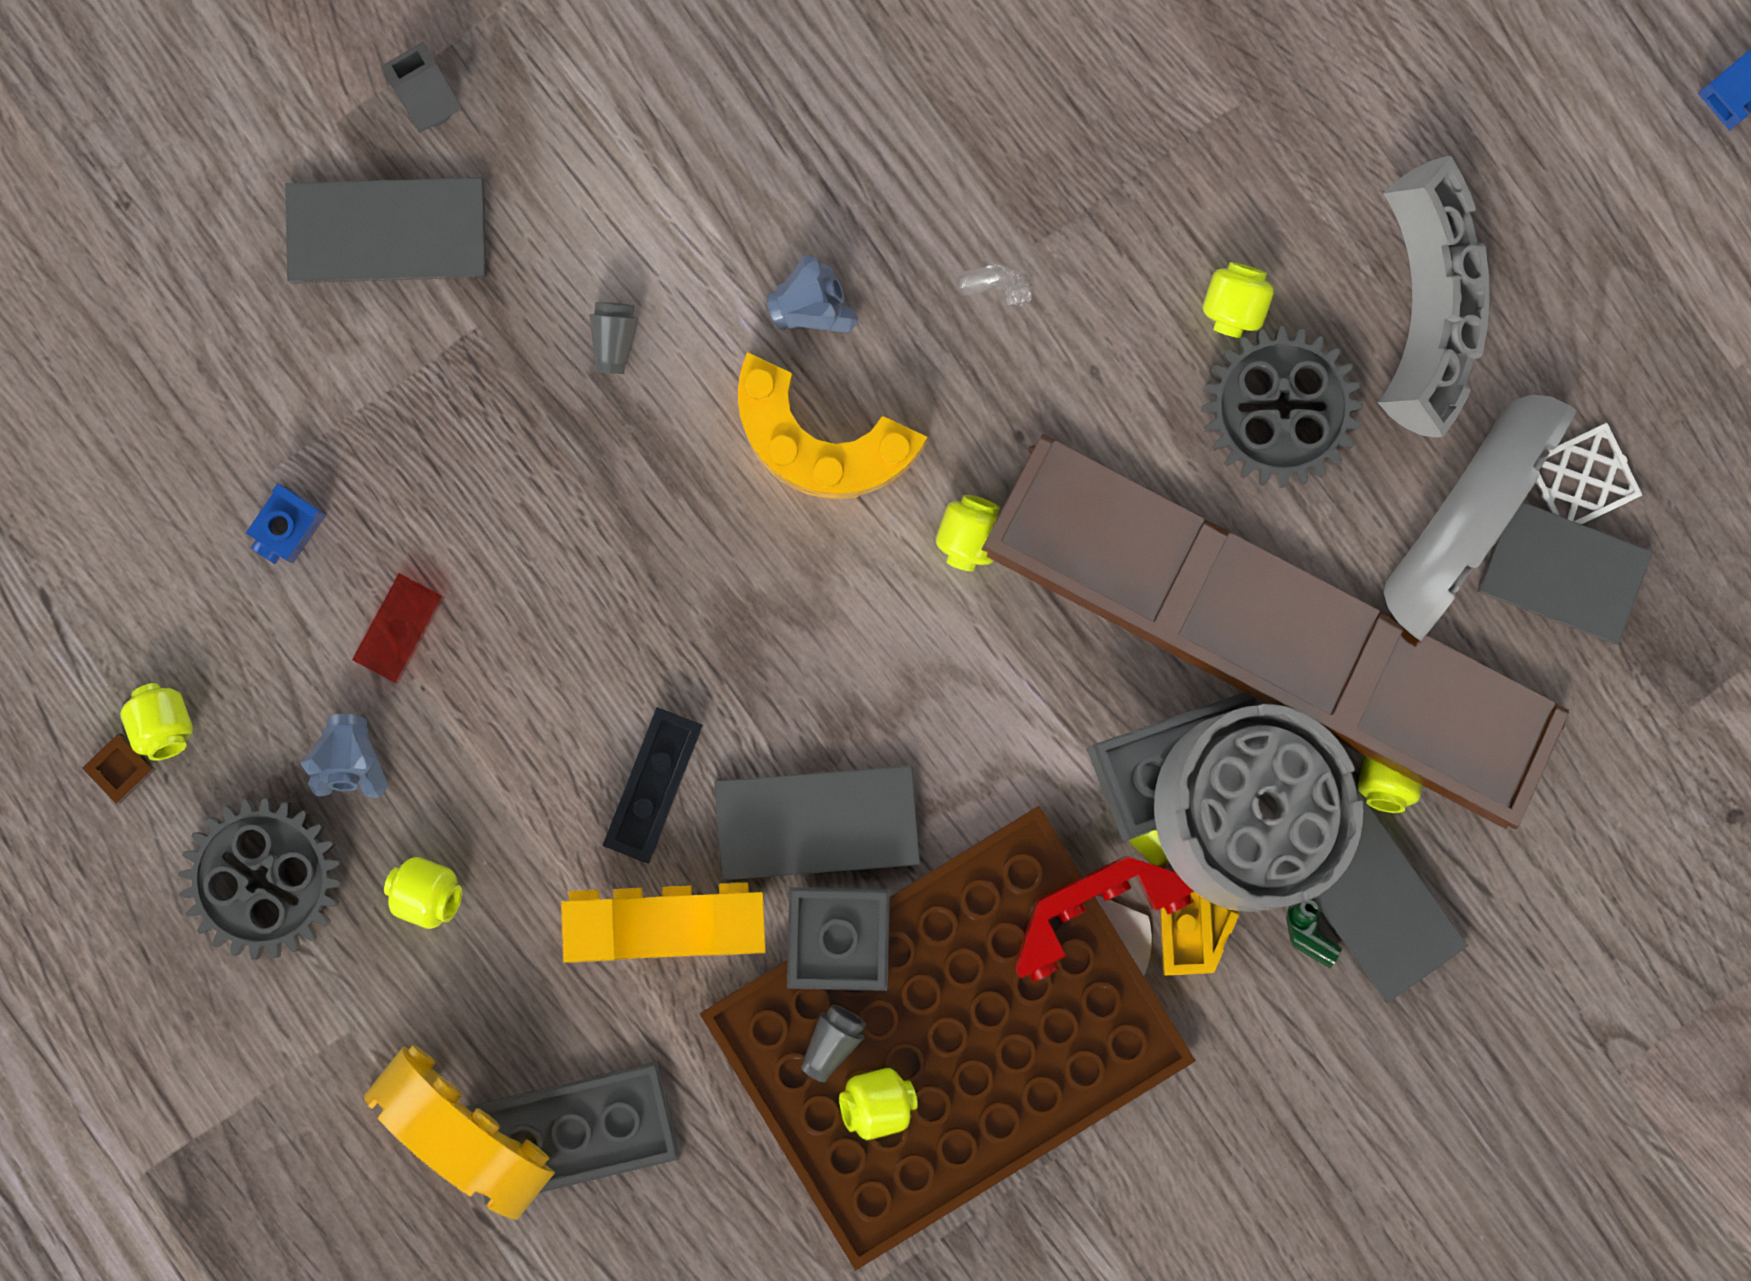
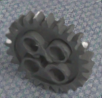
(1279, 363)
(237, 917)

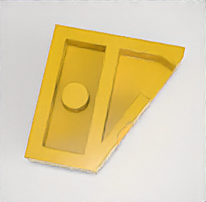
(1195, 937)

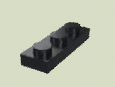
(653, 785)

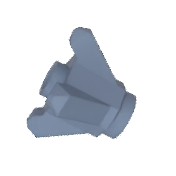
(811, 300)
(344, 759)

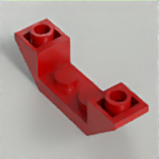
(1040, 945)

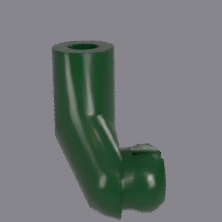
(1305, 933)

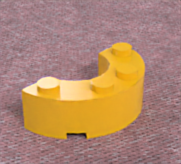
(813, 464)
(662, 925)
(453, 1140)

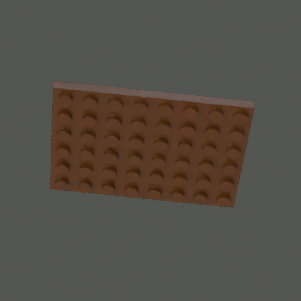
(991, 1055)

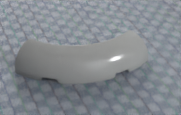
(1447, 298)
(1476, 511)

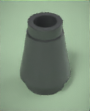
(612, 336)
(832, 1042)

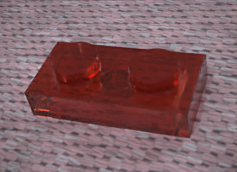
(398, 628)

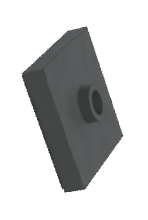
(838, 938)

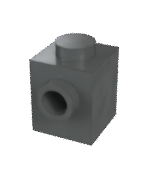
(421, 87)

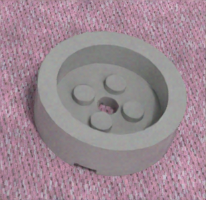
(1213, 818)

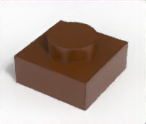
(118, 769)

